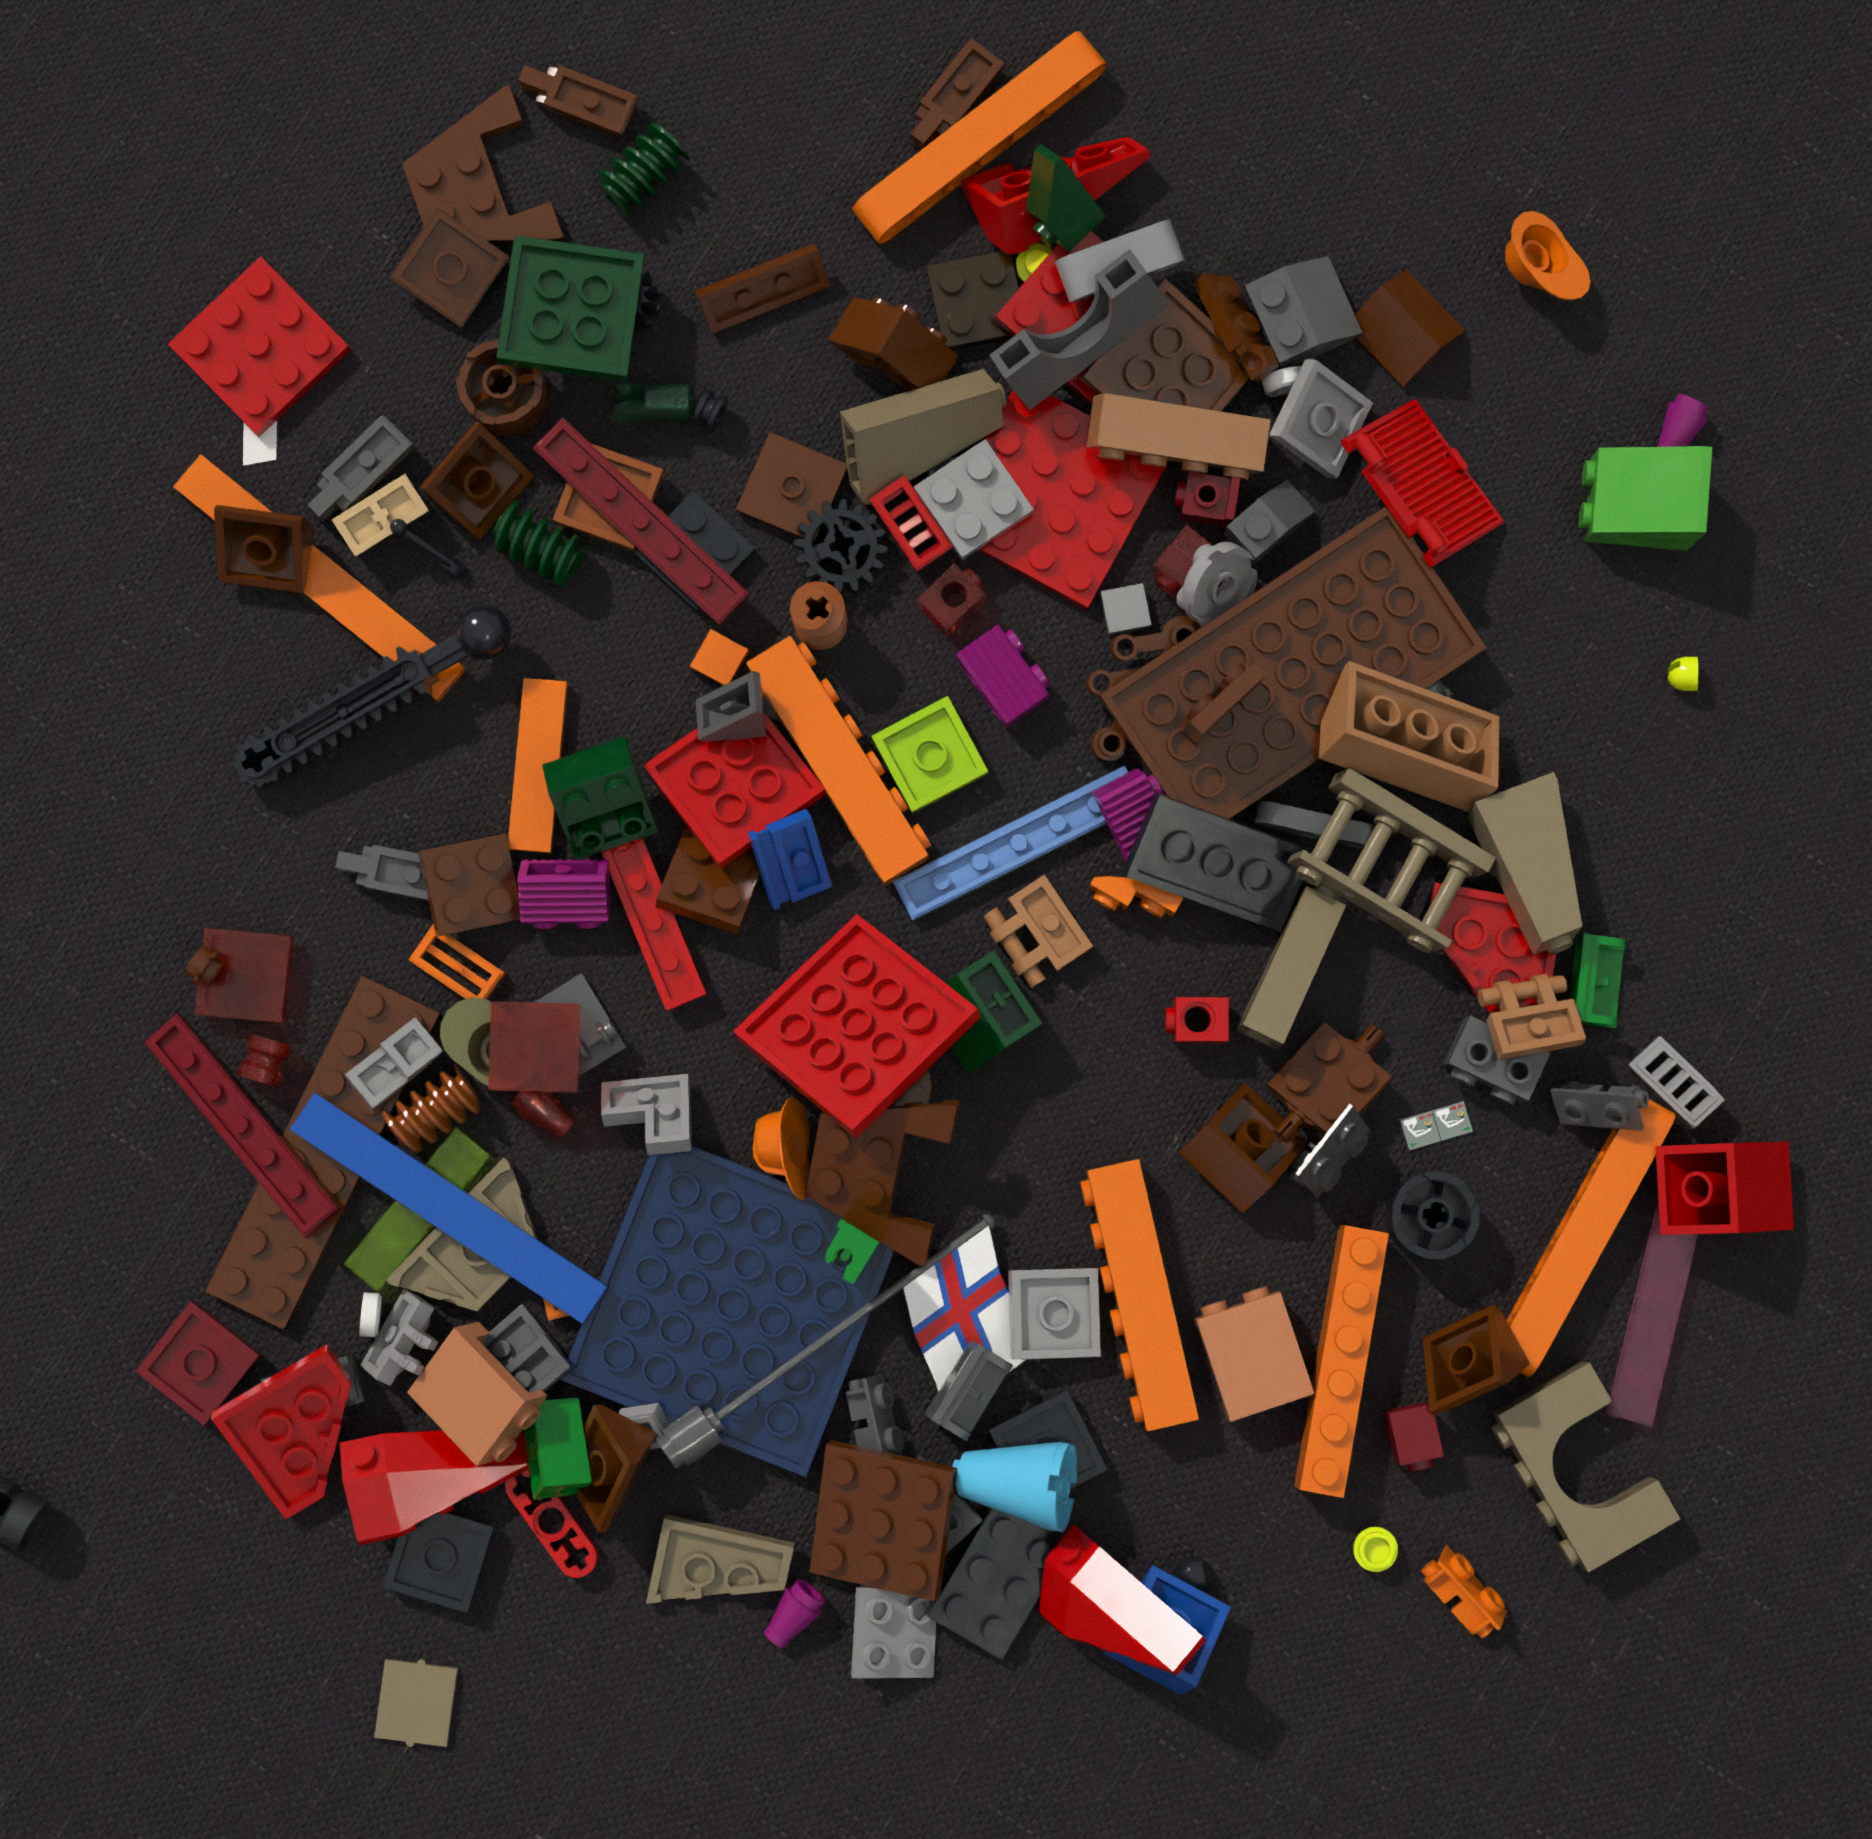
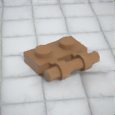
(1049, 924)
(1531, 1028)

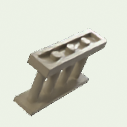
(1427, 839)

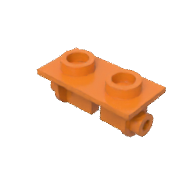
(1479, 1605)

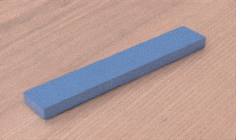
(1003, 850)

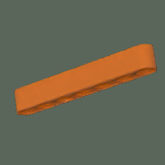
(979, 137)
(1585, 1233)

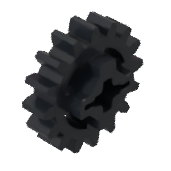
(857, 541)

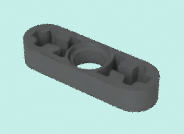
(1309, 823)

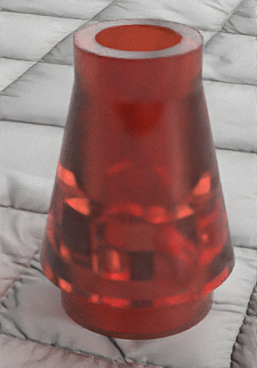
(543, 1111)

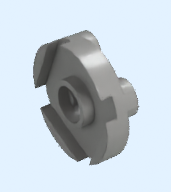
(1212, 564)

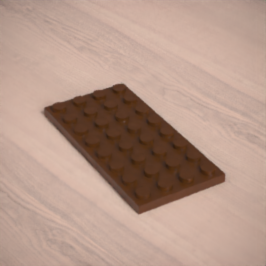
(1351, 601)

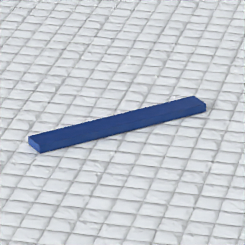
(449, 1208)

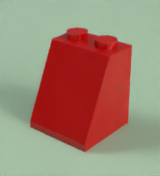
(1724, 1188)

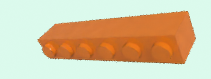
(838, 760)
(1141, 1296)
(1341, 1361)

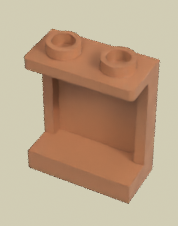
(1253, 1353)
(475, 1397)

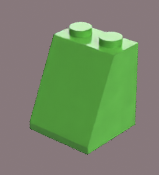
(1647, 496)

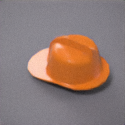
(1544, 258)
(783, 1145)

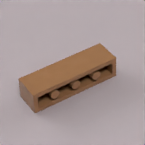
(1177, 434)

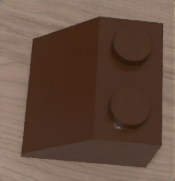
(1240, 1149)

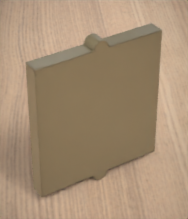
(416, 1702)

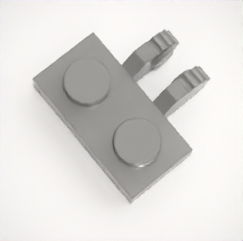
(396, 1338)

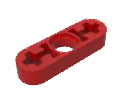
(533, 1519)

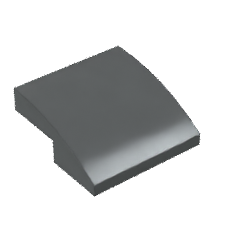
(527, 1350)

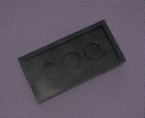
(1215, 862)

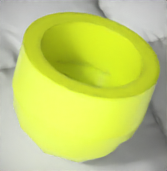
(1684, 673)

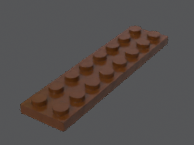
(267, 1256)

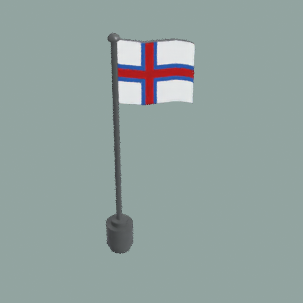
(948, 1304)

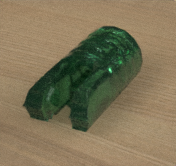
(653, 403)

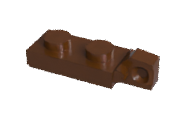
(955, 92)
(581, 98)
(1236, 324)

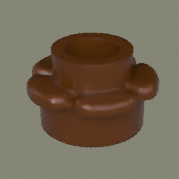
(204, 965)

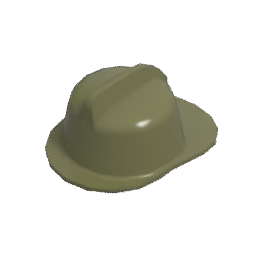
(467, 1036)

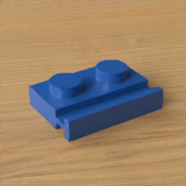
(790, 859)

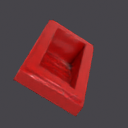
(930, 555)

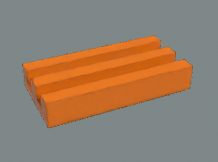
(488, 987)

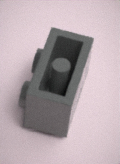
(1475, 1059)

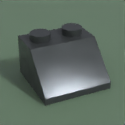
(1303, 310)

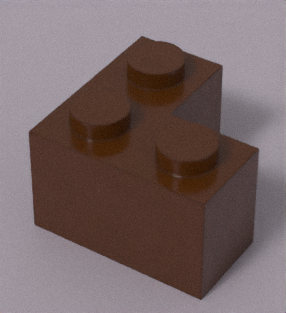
(893, 342)

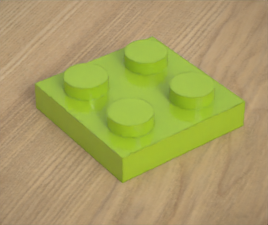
(929, 754)

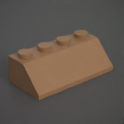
(1411, 737)

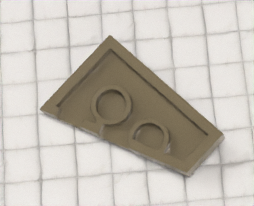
(713, 1560)

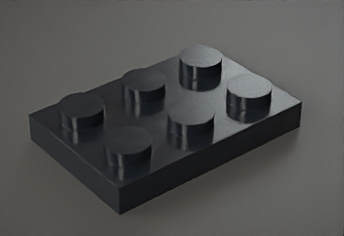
(994, 1581)

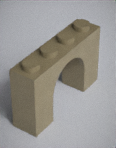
(1532, 1429)

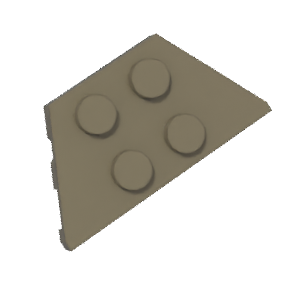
(451, 1270)

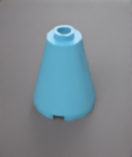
(1022, 1481)

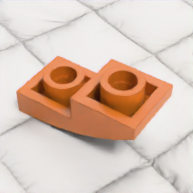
(1120, 891)

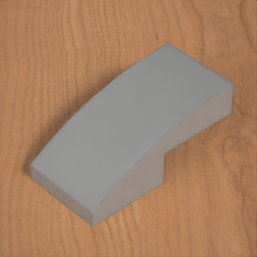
(393, 1064)

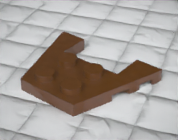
(459, 178)
(861, 1173)

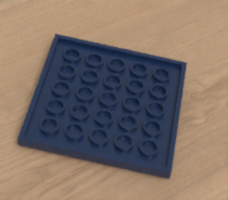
(716, 1291)

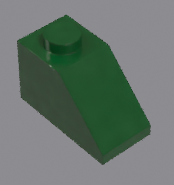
(1059, 202)

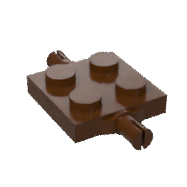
(1327, 1078)

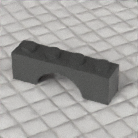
(1044, 362)

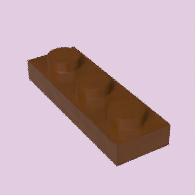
(763, 288)

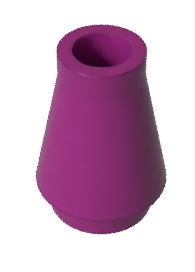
(1682, 421)
(795, 1611)

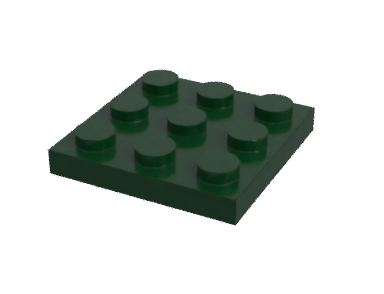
(570, 308)

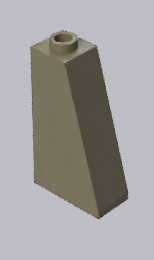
(918, 429)
(1532, 860)
(1292, 966)

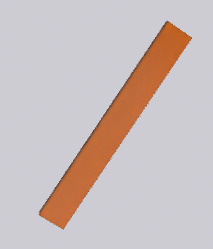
(326, 581)

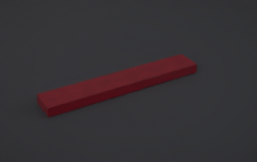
(641, 522)
(243, 1126)

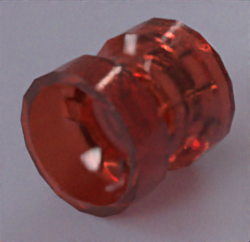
(264, 1060)

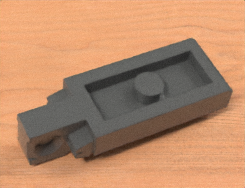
(360, 468)
(386, 871)

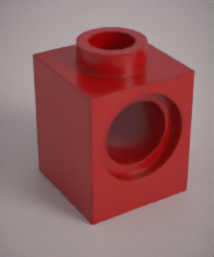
(1218, 1020)

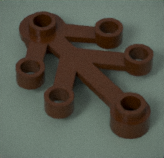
(1146, 643)

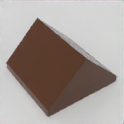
(1405, 328)
(477, 481)
(262, 548)
(1470, 1359)
(615, 1457)

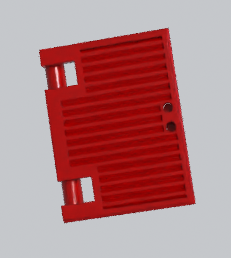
(1423, 481)

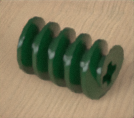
(641, 168)
(537, 545)

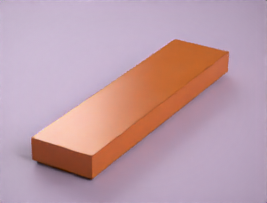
(538, 743)

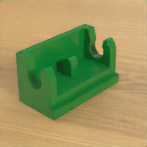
(1597, 979)
(855, 1243)
(557, 1450)

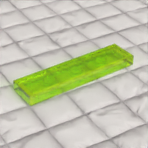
(401, 1228)

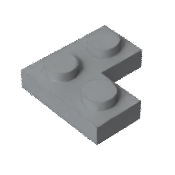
(656, 1101)

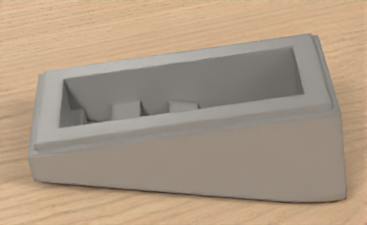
(1699, 1084)

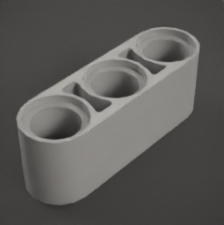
(1153, 246)

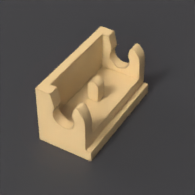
(371, 518)

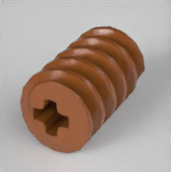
(818, 598)
(433, 1110)

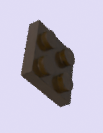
(969, 296)

